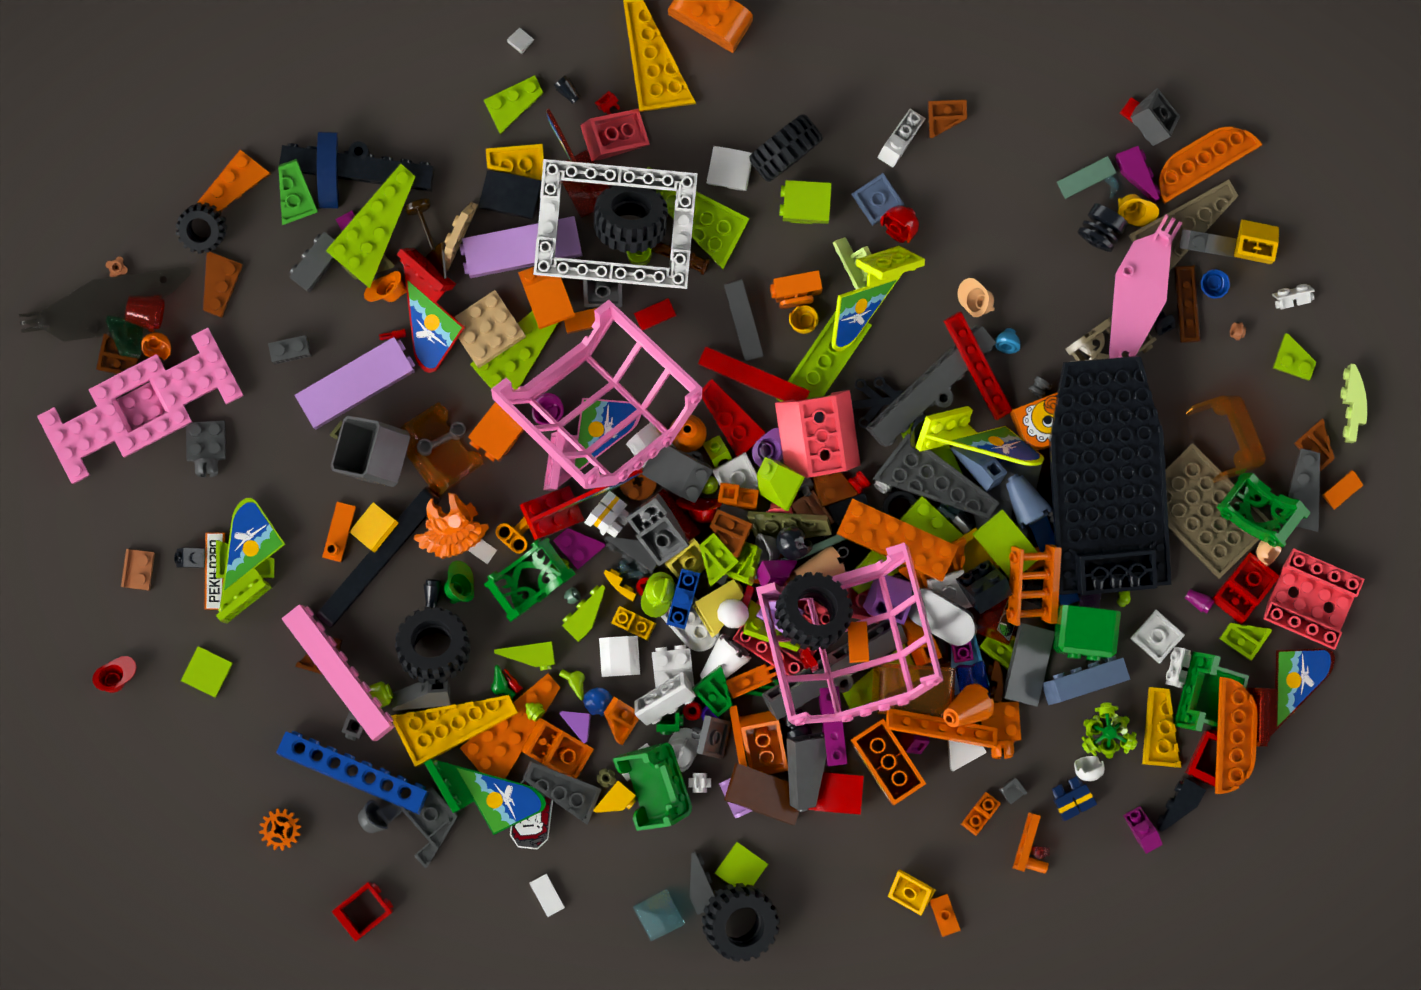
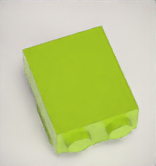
(805, 202)

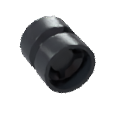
(792, 730)

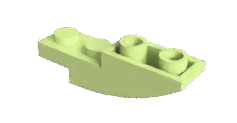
(1355, 396)

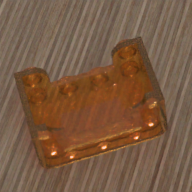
(889, 682)

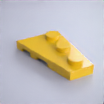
(517, 160)

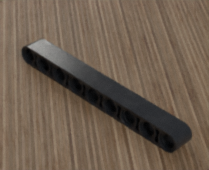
(375, 562)

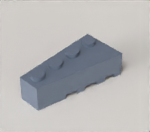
(1086, 680)

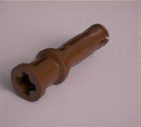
(695, 262)

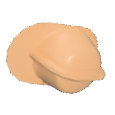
(975, 297)

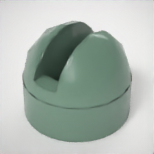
(572, 595)

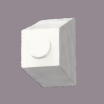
(962, 753)

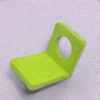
(717, 450)

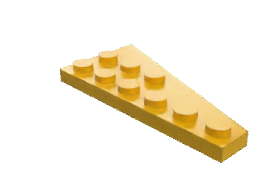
(655, 71)

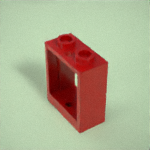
(1191, 769)
(346, 921)

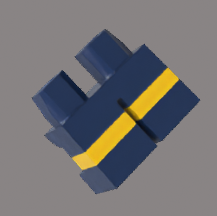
(1065, 802)

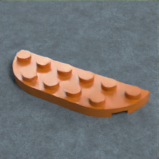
(1204, 159)
(1235, 736)

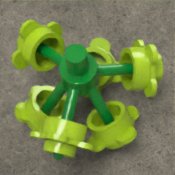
(1117, 725)

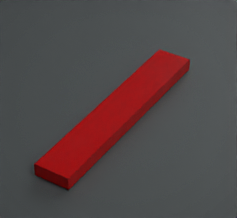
(978, 365)
(751, 376)

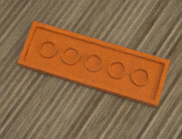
(880, 531)

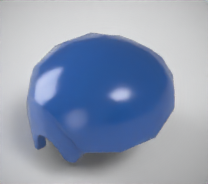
(1215, 283)
(597, 700)

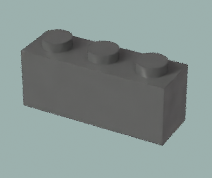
(314, 263)

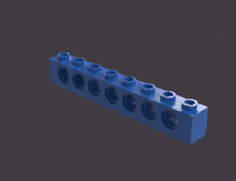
(288, 750)

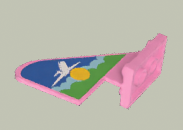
(592, 425)

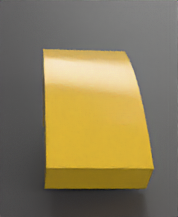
(615, 580)
(633, 623)

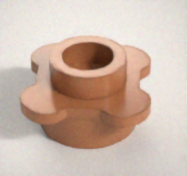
(121, 267)

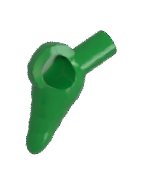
(500, 684)

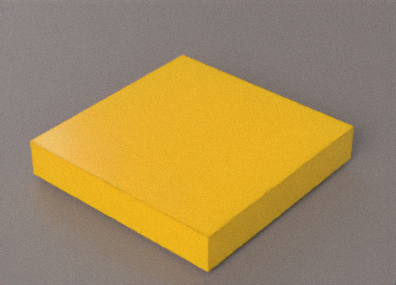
(373, 527)

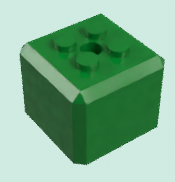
(1086, 632)

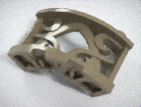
(1086, 346)

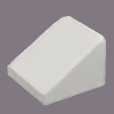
(520, 40)

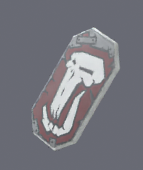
(535, 830)

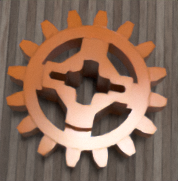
(287, 825)

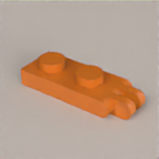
(750, 680)

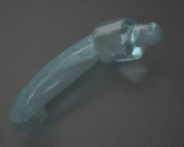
(1114, 186)

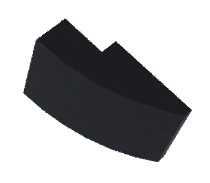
(510, 194)

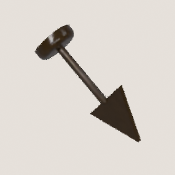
(436, 256)

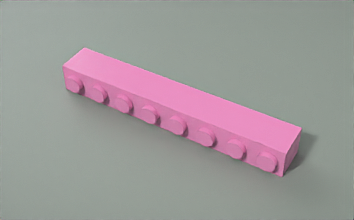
(338, 672)

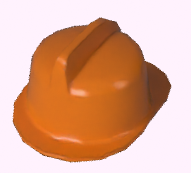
(386, 288)

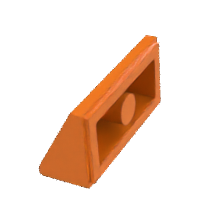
(582, 321)
(1342, 489)

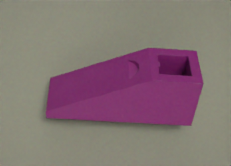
(1133, 168)

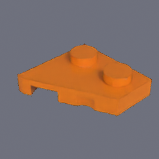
(620, 719)

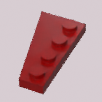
(734, 422)

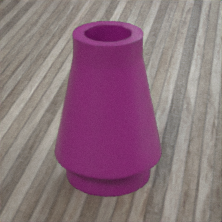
(1200, 601)

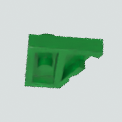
(714, 691)

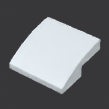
(729, 168)

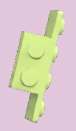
(849, 259)

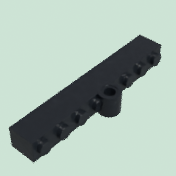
(360, 168)

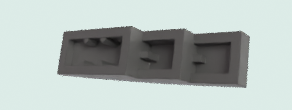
(743, 320)

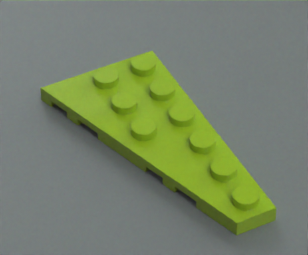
(714, 225)
(368, 233)
(519, 359)

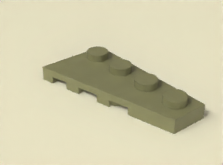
(772, 523)

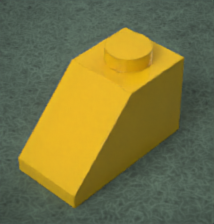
(616, 799)

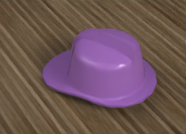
(768, 446)

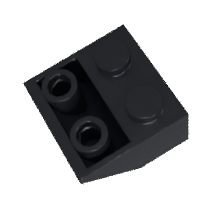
(984, 586)

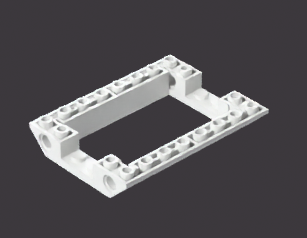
(557, 171)

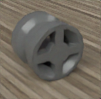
(1040, 387)

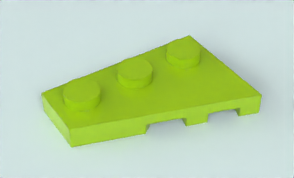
(756, 627)

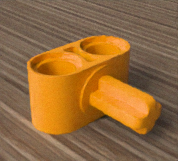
(516, 533)

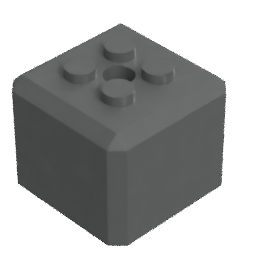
(370, 451)

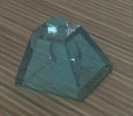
(659, 915)

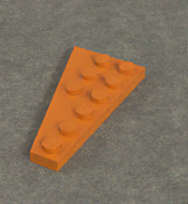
(501, 745)

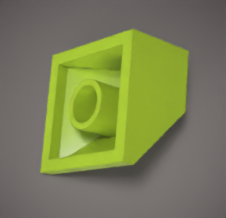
(778, 482)

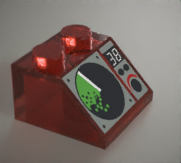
(994, 623)

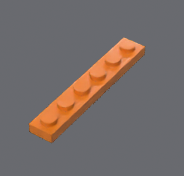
(937, 728)

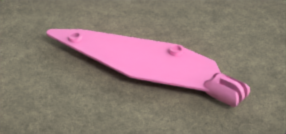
(1140, 290)

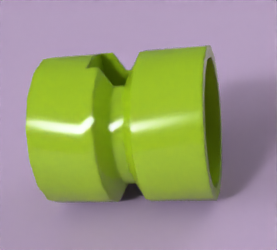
(639, 257)

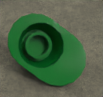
(459, 583)

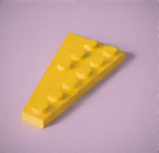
(443, 728)

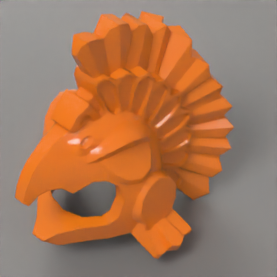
(451, 532)

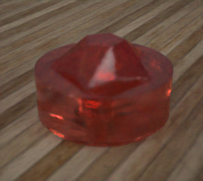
(1040, 852)

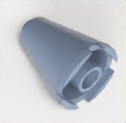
(1026, 501)

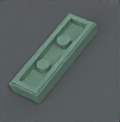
(1086, 177)

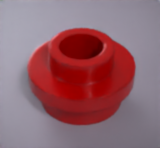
(698, 711)

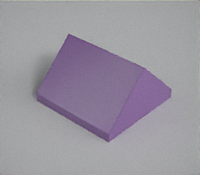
(579, 723)

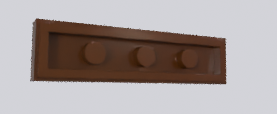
(1187, 304)

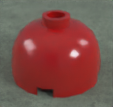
(900, 223)

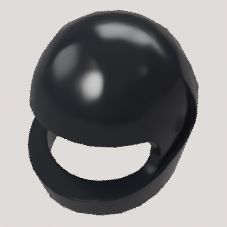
(792, 544)

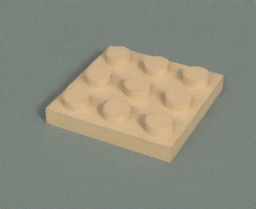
(488, 329)

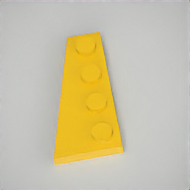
(1160, 738)

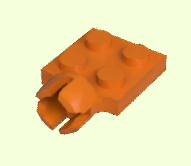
(1007, 720)

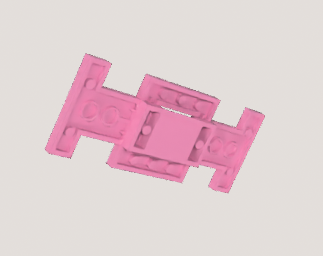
(143, 413)

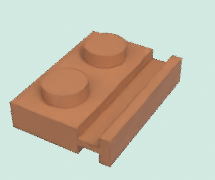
(810, 505)
(138, 569)

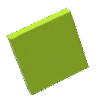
(206, 672)
(741, 866)

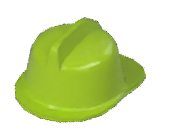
(658, 594)

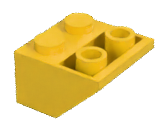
(1257, 242)

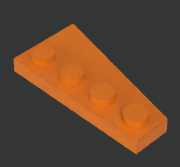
(234, 181)

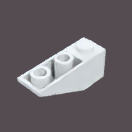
(901, 138)

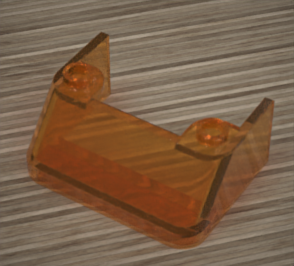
(1251, 453)

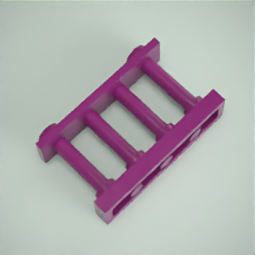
(832, 731)

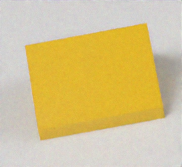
(911, 892)

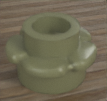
(611, 779)

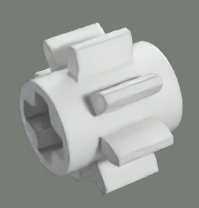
(699, 782)

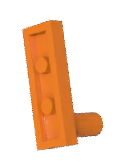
(339, 532)
(1022, 857)

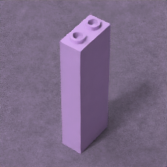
(515, 248)
(355, 382)

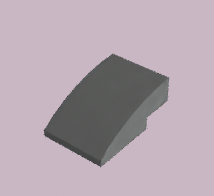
(658, 529)

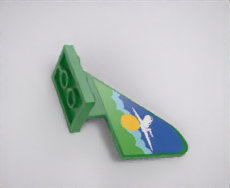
(498, 799)

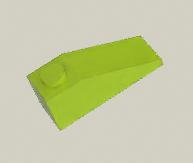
(535, 655)

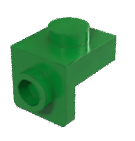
(666, 727)

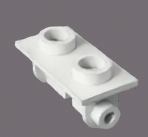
(1301, 293)
(1175, 675)

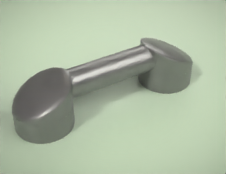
(456, 432)

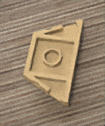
(453, 239)

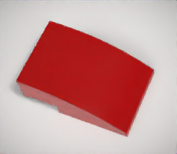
(1245, 588)
(840, 793)

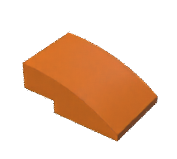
(557, 749)

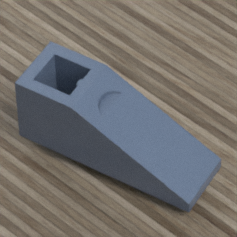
(982, 467)

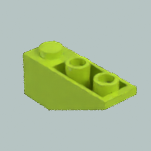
(584, 618)

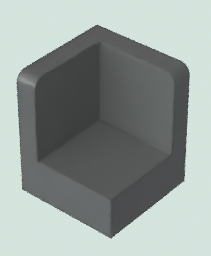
(1012, 790)

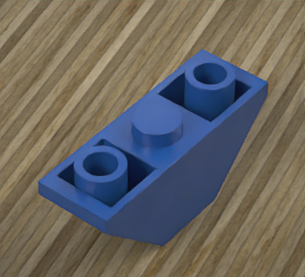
(683, 598)

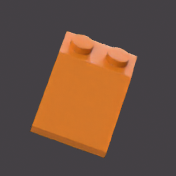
(546, 298)
(763, 743)

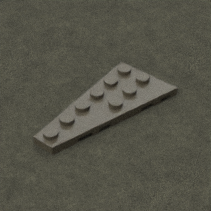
(1194, 215)

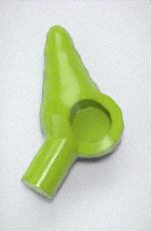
(575, 681)

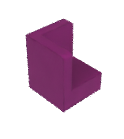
(913, 743)

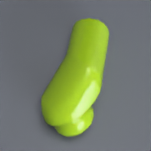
(1124, 598)

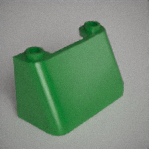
(657, 786)

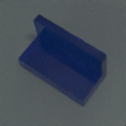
(972, 674)

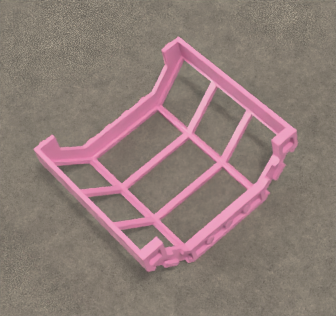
(506, 396)
(896, 556)

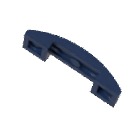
(327, 169)

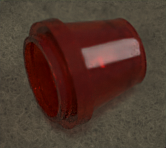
(145, 311)

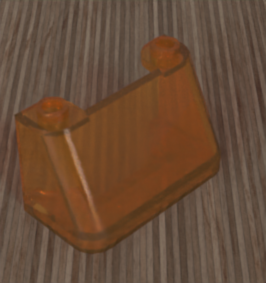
(446, 463)

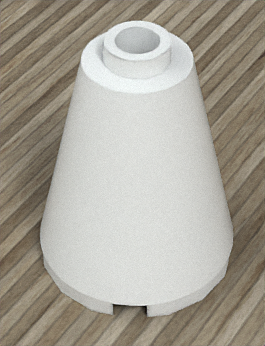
(728, 654)

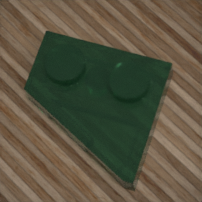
(126, 336)

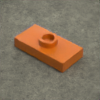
(944, 915)

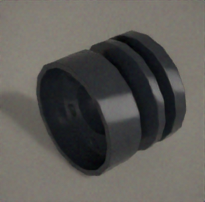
(1101, 230)

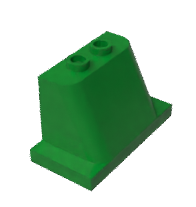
(1201, 692)

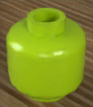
(382, 692)

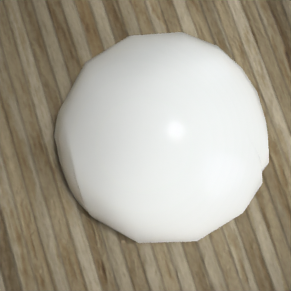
(733, 613)
(1089, 768)

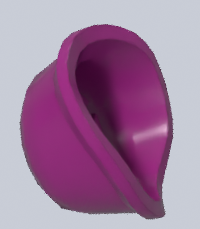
(552, 405)

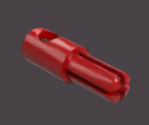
(396, 334)
(513, 683)

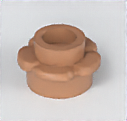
(1237, 331)

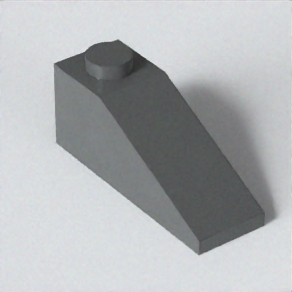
(1207, 243)

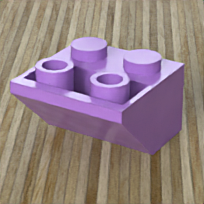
(899, 592)

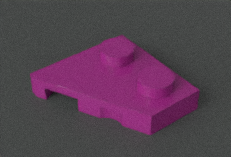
(578, 547)

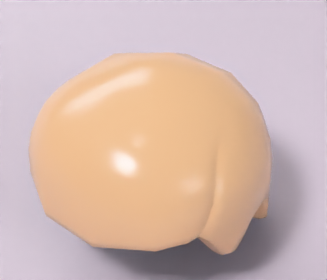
(1267, 553)

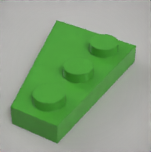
(294, 193)

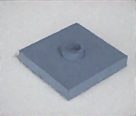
(876, 198)

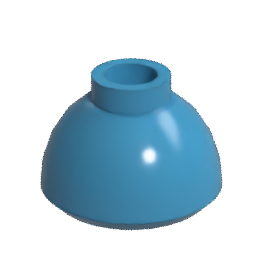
(1008, 341)

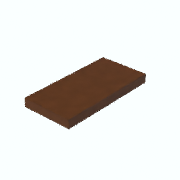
(761, 794)

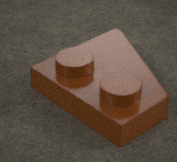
(945, 115)

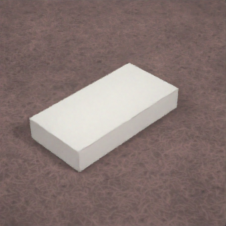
(547, 895)

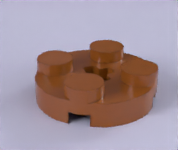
(639, 492)

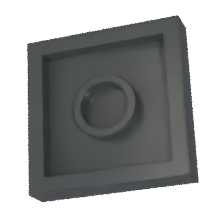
(712, 737)

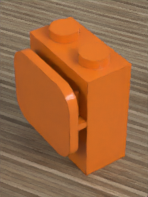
(796, 289)
(495, 433)

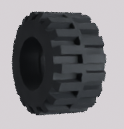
(192, 240)

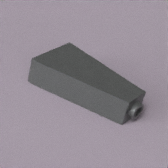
(805, 769)

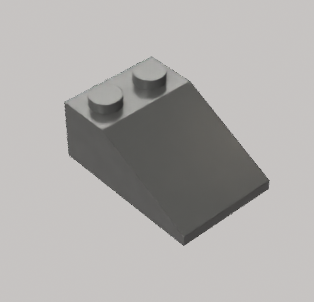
(678, 472)

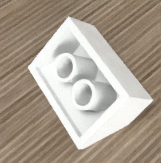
(664, 699)

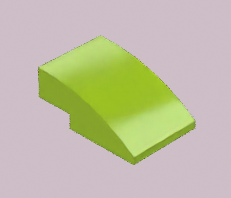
(997, 538)

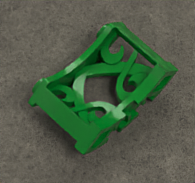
(1292, 510)
(520, 604)

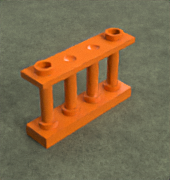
(1050, 589)

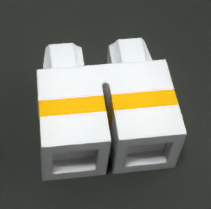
(606, 513)

